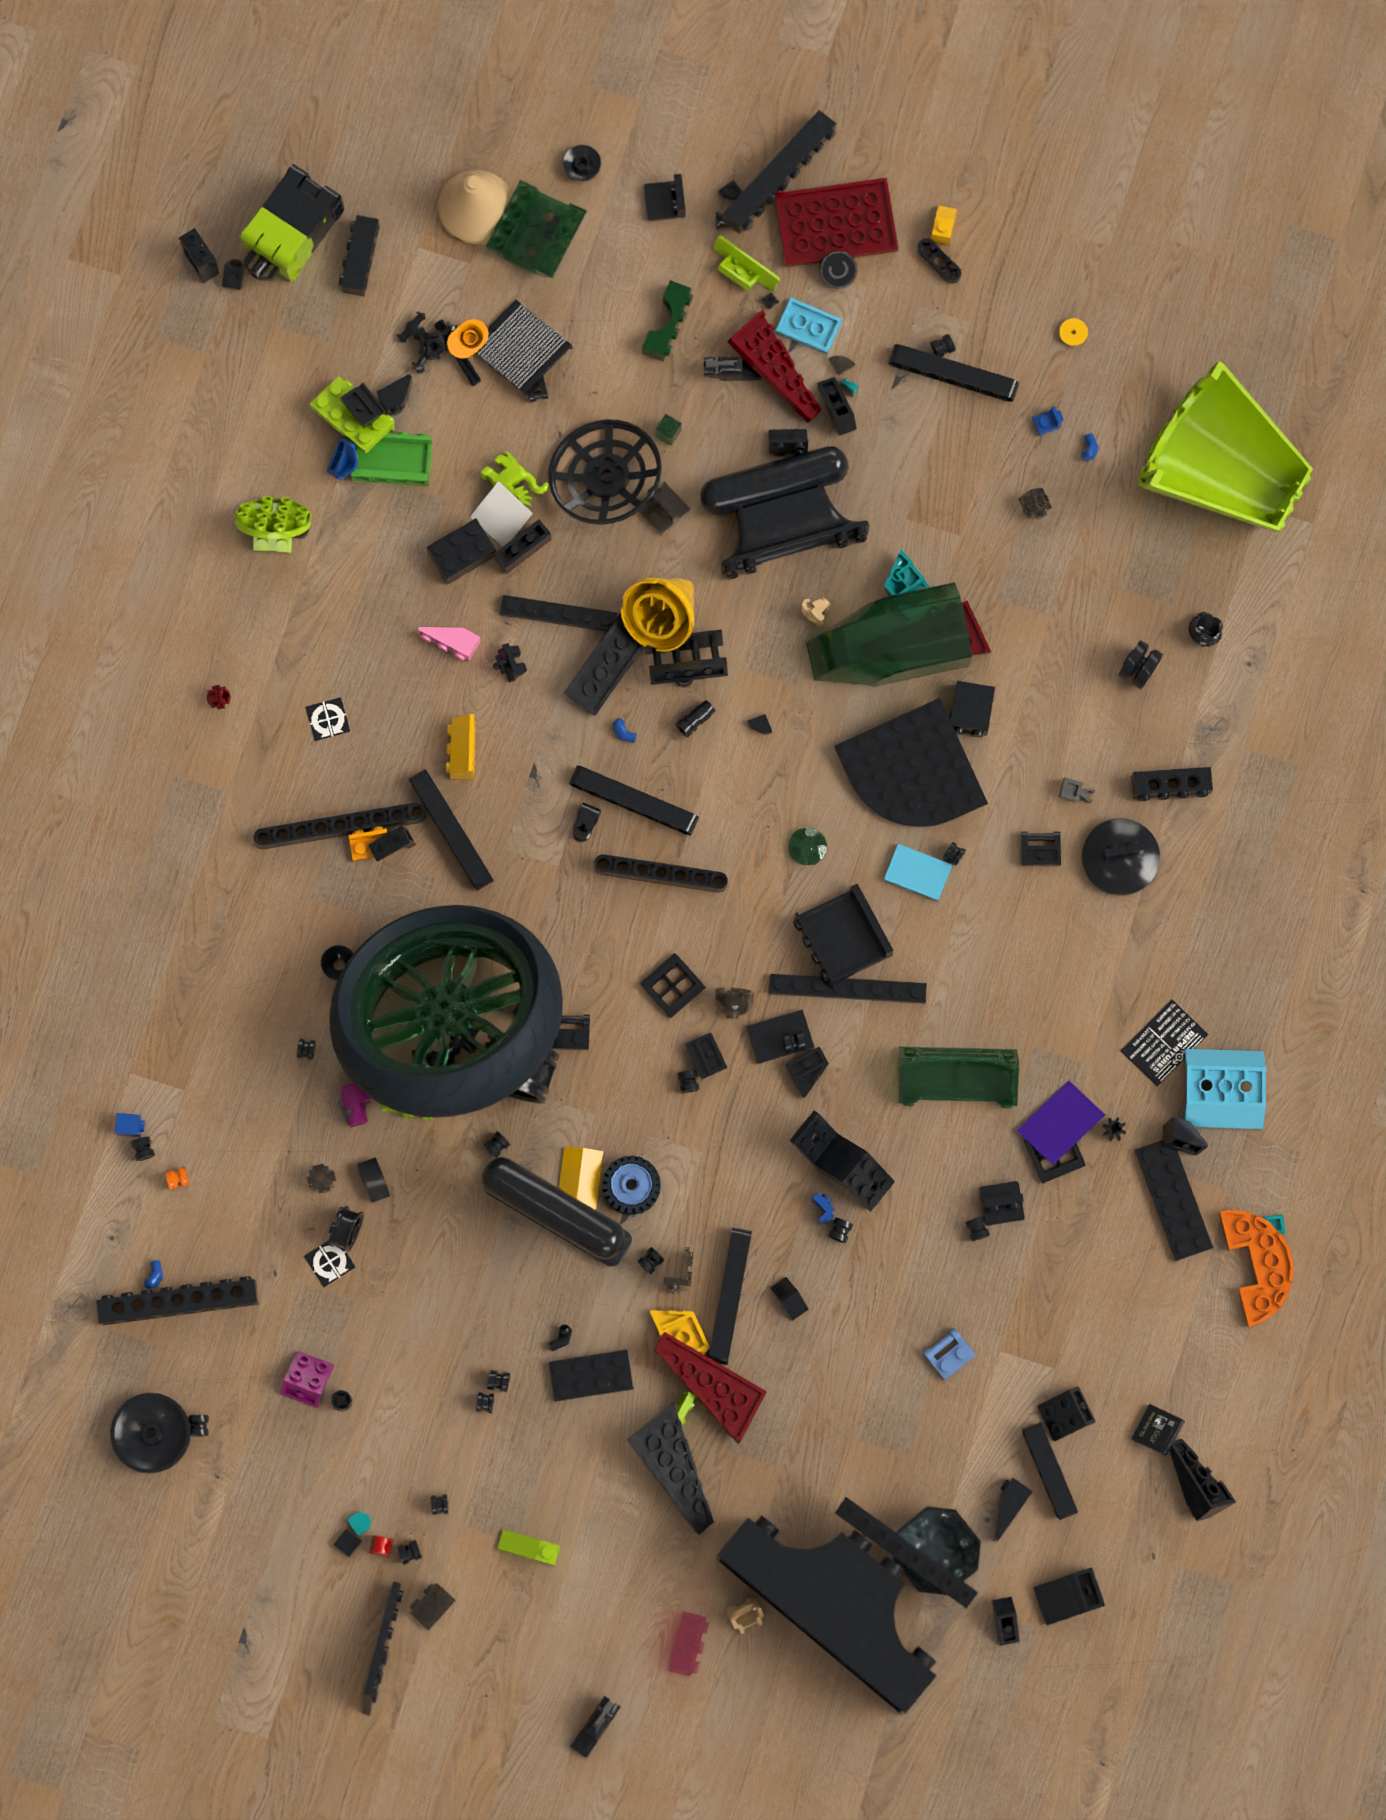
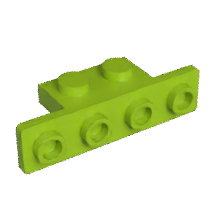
(742, 267)

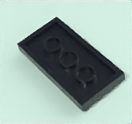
(591, 1375)

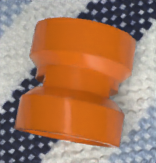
(177, 1178)

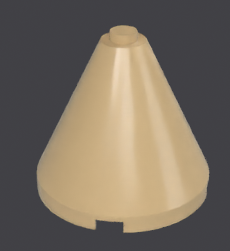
(473, 205)

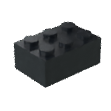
(461, 551)

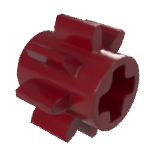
(218, 697)

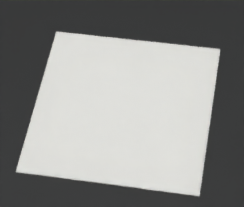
(501, 514)

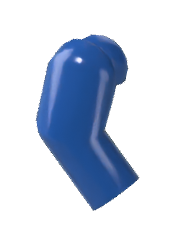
(1092, 447)
(621, 732)
(156, 1275)

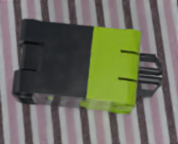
(290, 225)

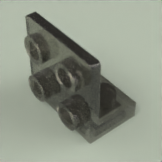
(431, 1606)

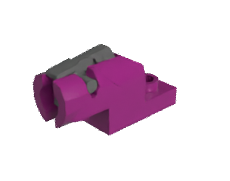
(353, 1106)

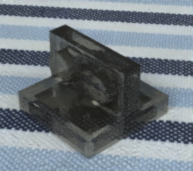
(664, 508)

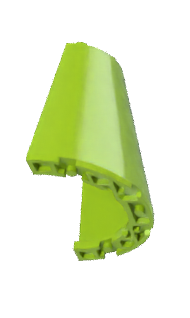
(1226, 455)

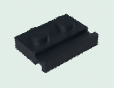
(363, 405)
(706, 1056)

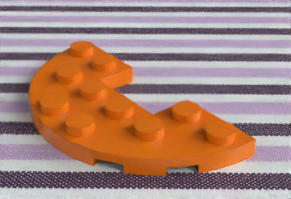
(1270, 1262)

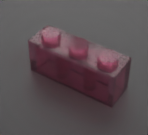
(688, 1644)

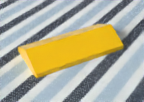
(581, 1174)

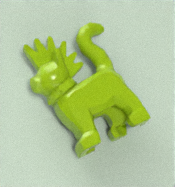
(511, 476)

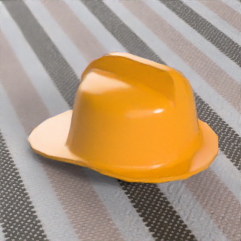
(467, 338)

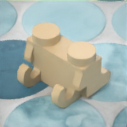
(816, 612)
(745, 1615)

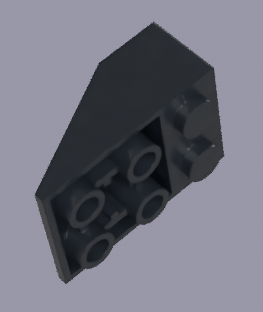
(1069, 1596)

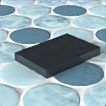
(768, 1035)

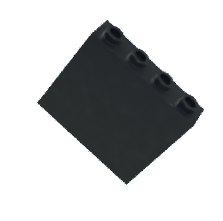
(843, 936)

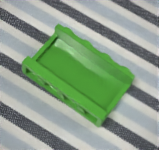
(396, 460)

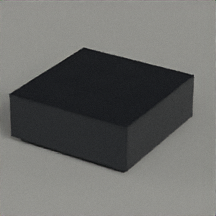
(347, 1543)

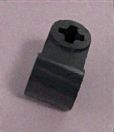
(586, 819)

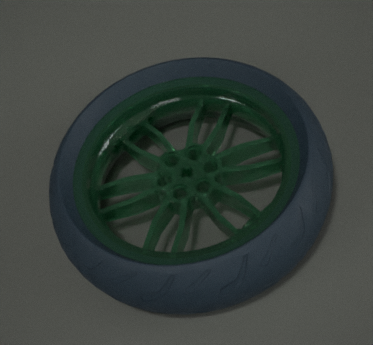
(446, 1011)

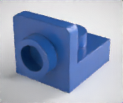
(1048, 421)

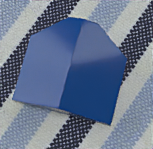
(343, 460)

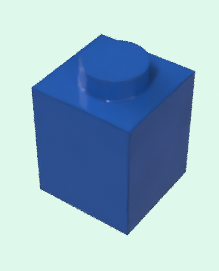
(129, 1125)

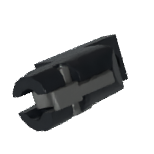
(729, 369)
(595, 1727)

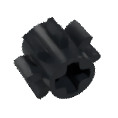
(1109, 1131)

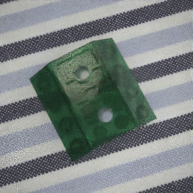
(524, 226)

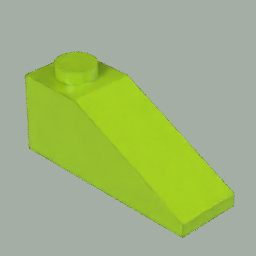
(529, 1547)

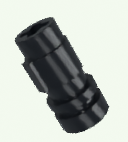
(695, 718)

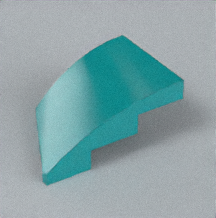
(904, 577)

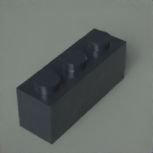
(522, 546)

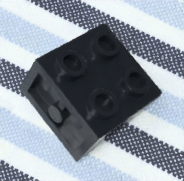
(665, 199)
(788, 441)
(1066, 1413)

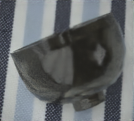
(733, 1001)

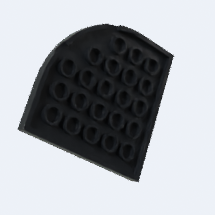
(913, 769)

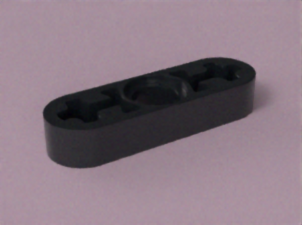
(938, 268)

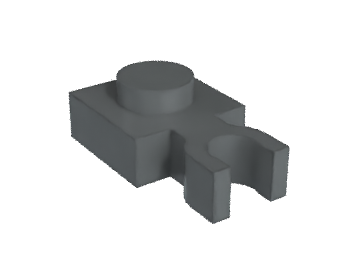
(1073, 791)

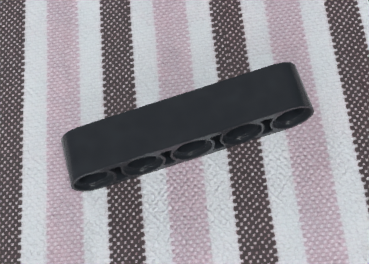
(1049, 1471)

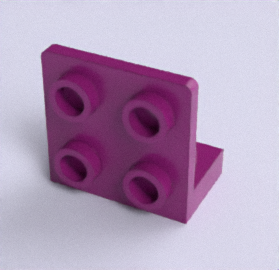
(306, 1379)

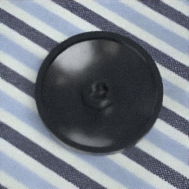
(150, 1433)

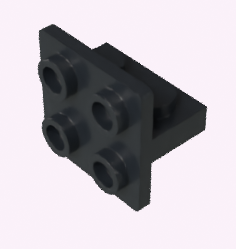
(1002, 1203)

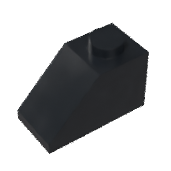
(395, 395)
(1183, 1136)
(1006, 1620)

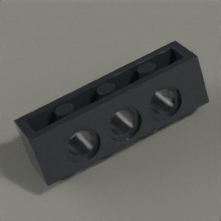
(1201, 776)

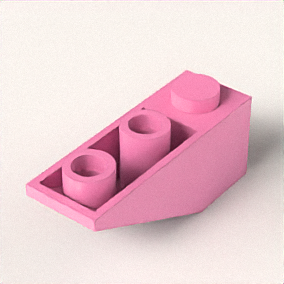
(457, 640)

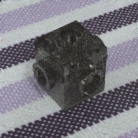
(1035, 503)
(324, 1185)

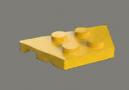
(682, 1326)

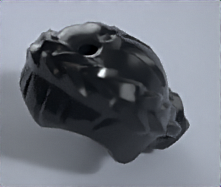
(1205, 629)

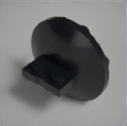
(1120, 856)

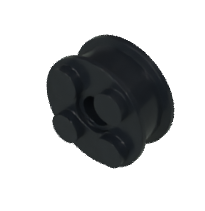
(346, 1229)

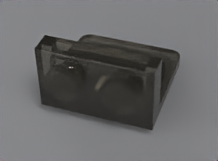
(674, 1285)

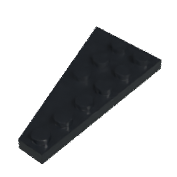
(670, 1460)
(381, 1651)

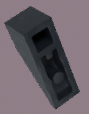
(837, 406)
(1010, 1503)

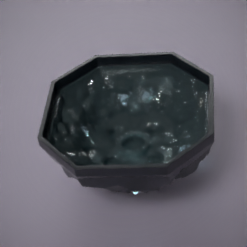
(945, 1539)

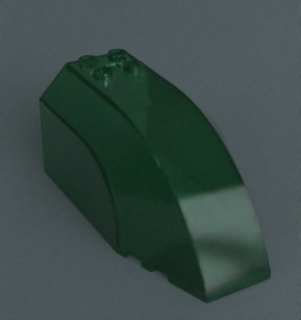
(895, 639)

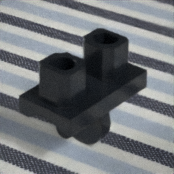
(507, 663)

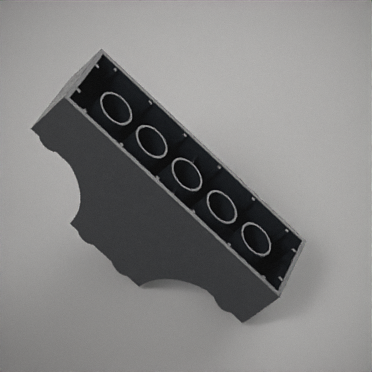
(838, 1601)

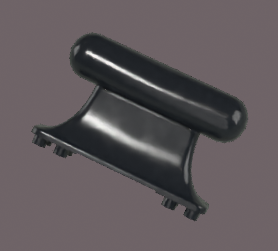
(782, 508)
(556, 1210)

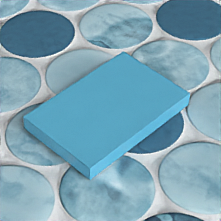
(808, 325)
(918, 872)

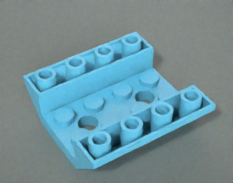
(1225, 1103)

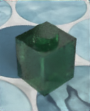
(668, 429)

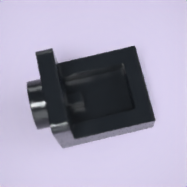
(233, 274)

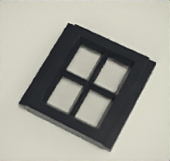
(685, 997)
(1059, 1170)

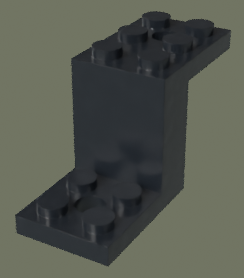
(842, 1161)

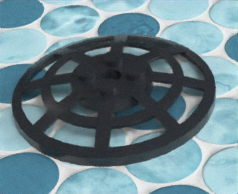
(602, 464)

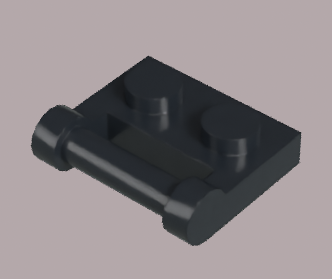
(1041, 854)
(573, 1038)

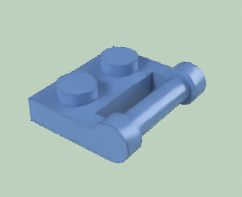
(951, 1360)

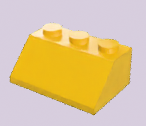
(461, 747)

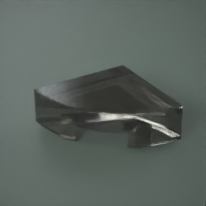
(841, 363)

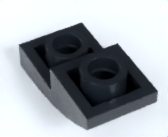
(373, 1180)

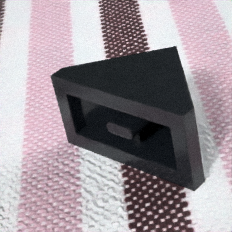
(789, 1298)

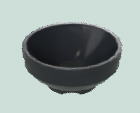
(332, 954)

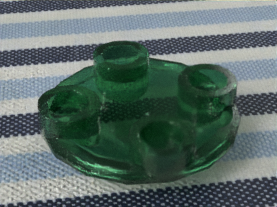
(807, 846)

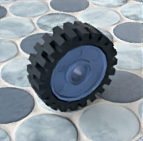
(631, 1169)

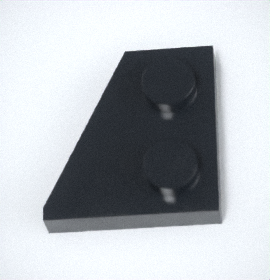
(807, 1070)

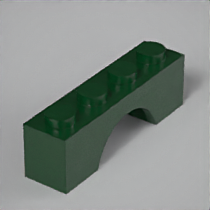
(659, 341)

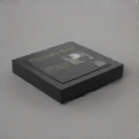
(1158, 1430)

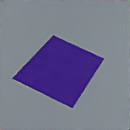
(1061, 1122)

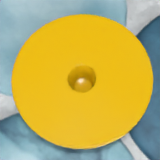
(1073, 332)

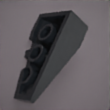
(1200, 1489)

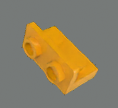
(360, 840)

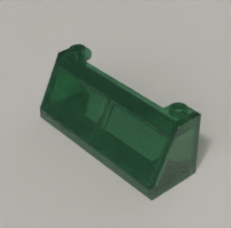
(958, 1075)

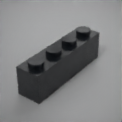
(360, 255)

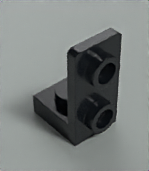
(391, 843)

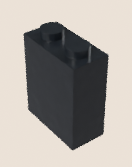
(972, 708)

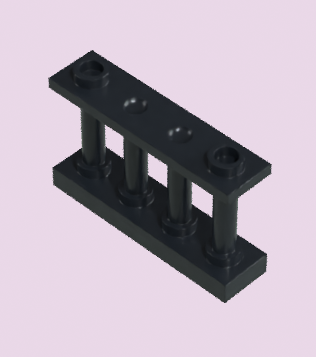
(694, 669)

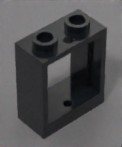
(198, 255)

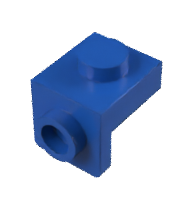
(823, 1203)

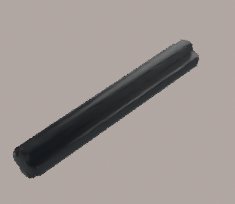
(464, 363)

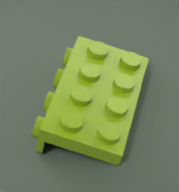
(332, 410)

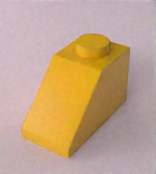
(943, 225)

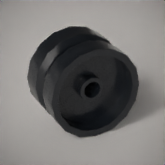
(1139, 664)

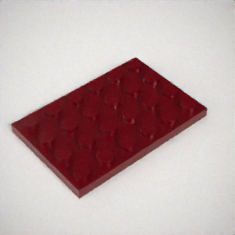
(835, 218)

